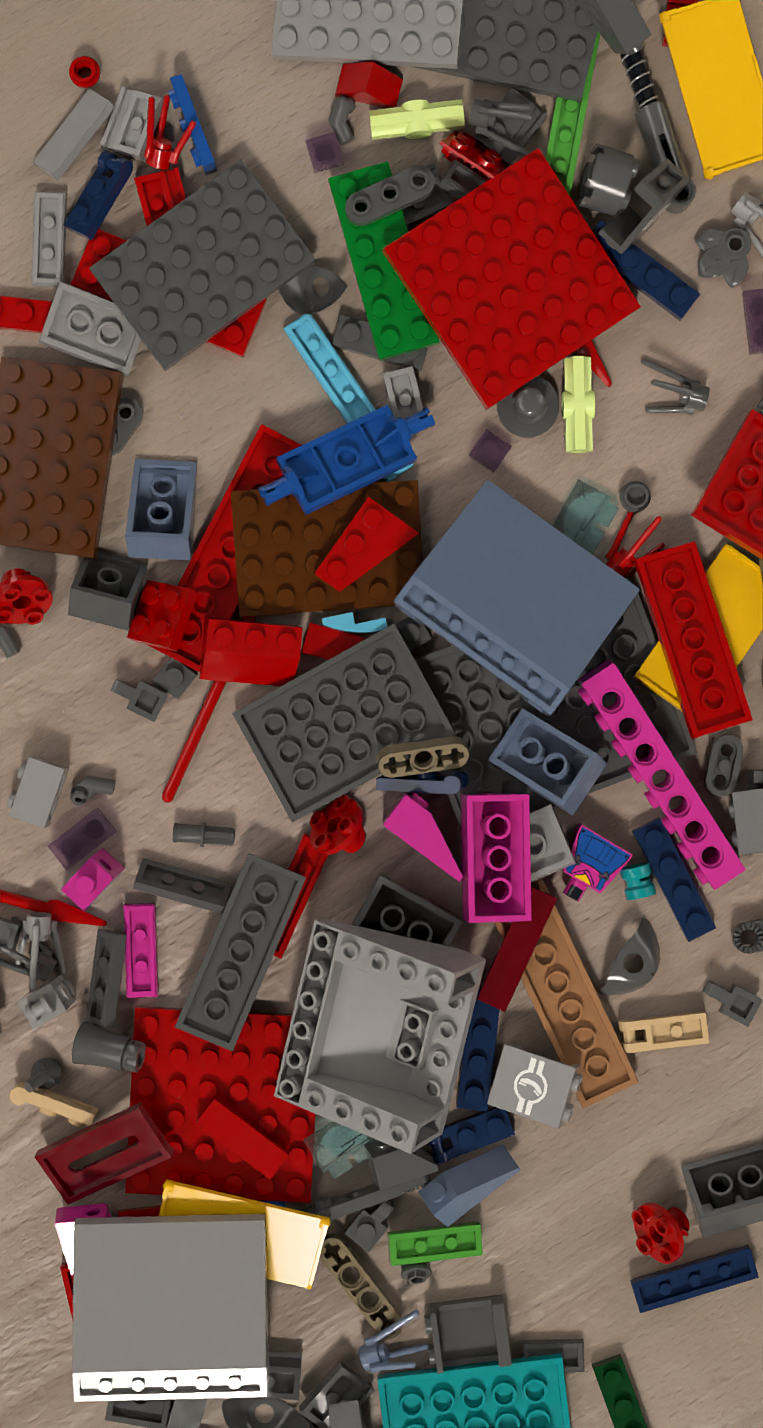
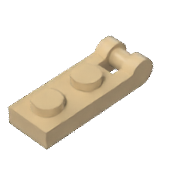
(665, 1031)
(54, 1103)

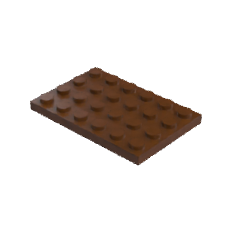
(55, 454)
(283, 548)

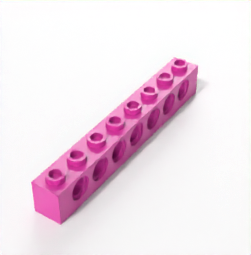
(724, 863)

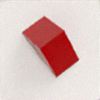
(369, 84)

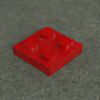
(162, 615)

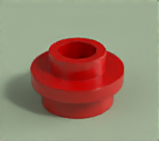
(78, 65)

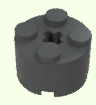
(607, 180)

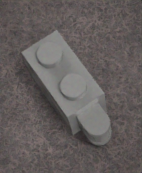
(47, 1001)

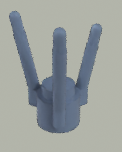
(375, 1355)

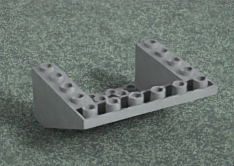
(379, 1032)
(170, 1307)

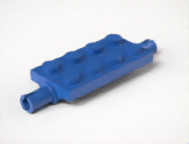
(347, 459)

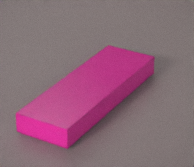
(141, 950)

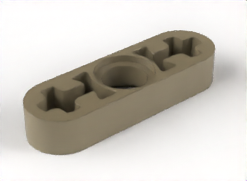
(434, 764)

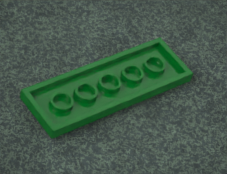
(390, 310)

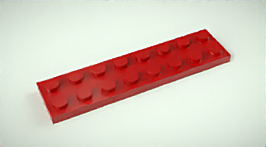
(213, 563)

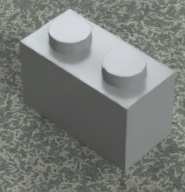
(38, 791)

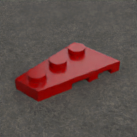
(363, 544)

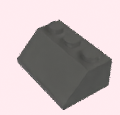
(726, 1190)

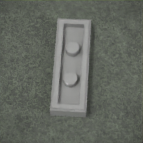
(73, 134)
(48, 239)

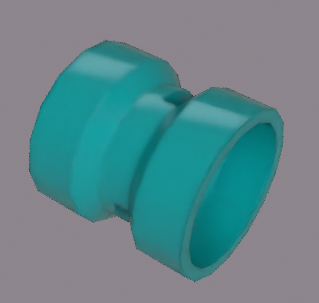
(637, 881)

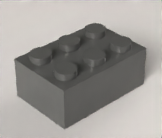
(406, 913)

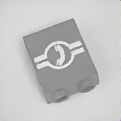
(534, 1086)

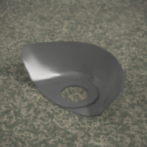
(299, 291)
(646, 945)
(240, 1413)

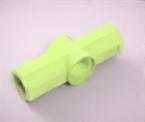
(417, 119)
(578, 404)

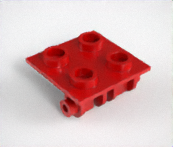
(463, 147)

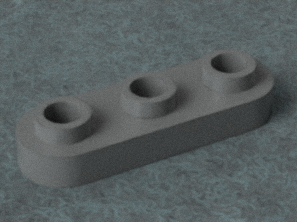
(379, 206)

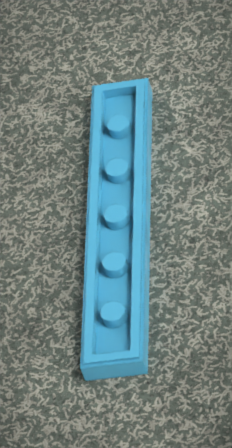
(331, 372)

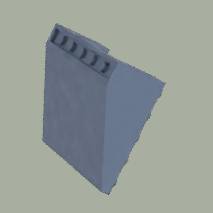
(517, 597)

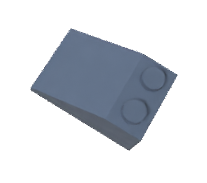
(161, 509)
(548, 761)

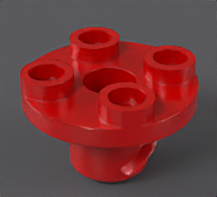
(23, 597)
(338, 827)
(660, 1231)

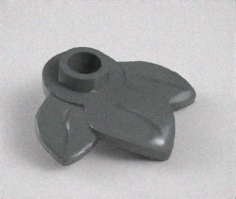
(719, 256)

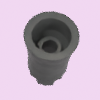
(107, 1049)

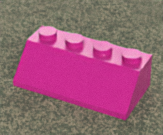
(496, 857)

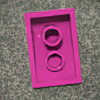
(416, 826)

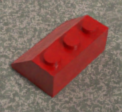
(250, 651)

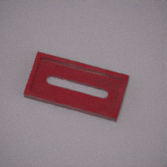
(77, 1183)

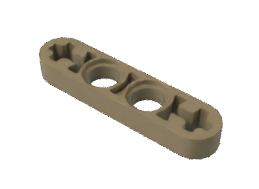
(362, 1284)

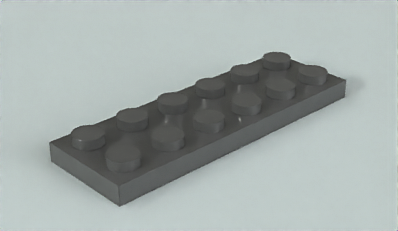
(240, 952)

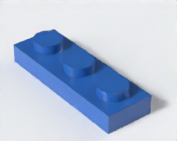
(181, 98)

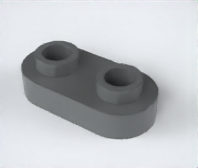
(126, 427)
(727, 765)

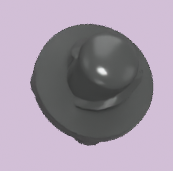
(529, 409)

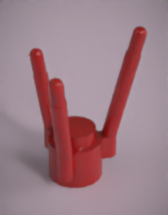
(159, 149)
(623, 560)

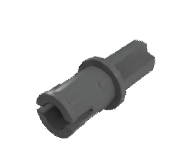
(203, 834)

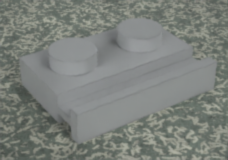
(128, 123)

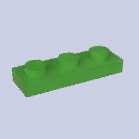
(434, 1243)

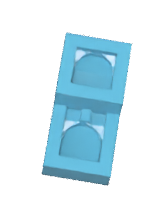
(346, 623)

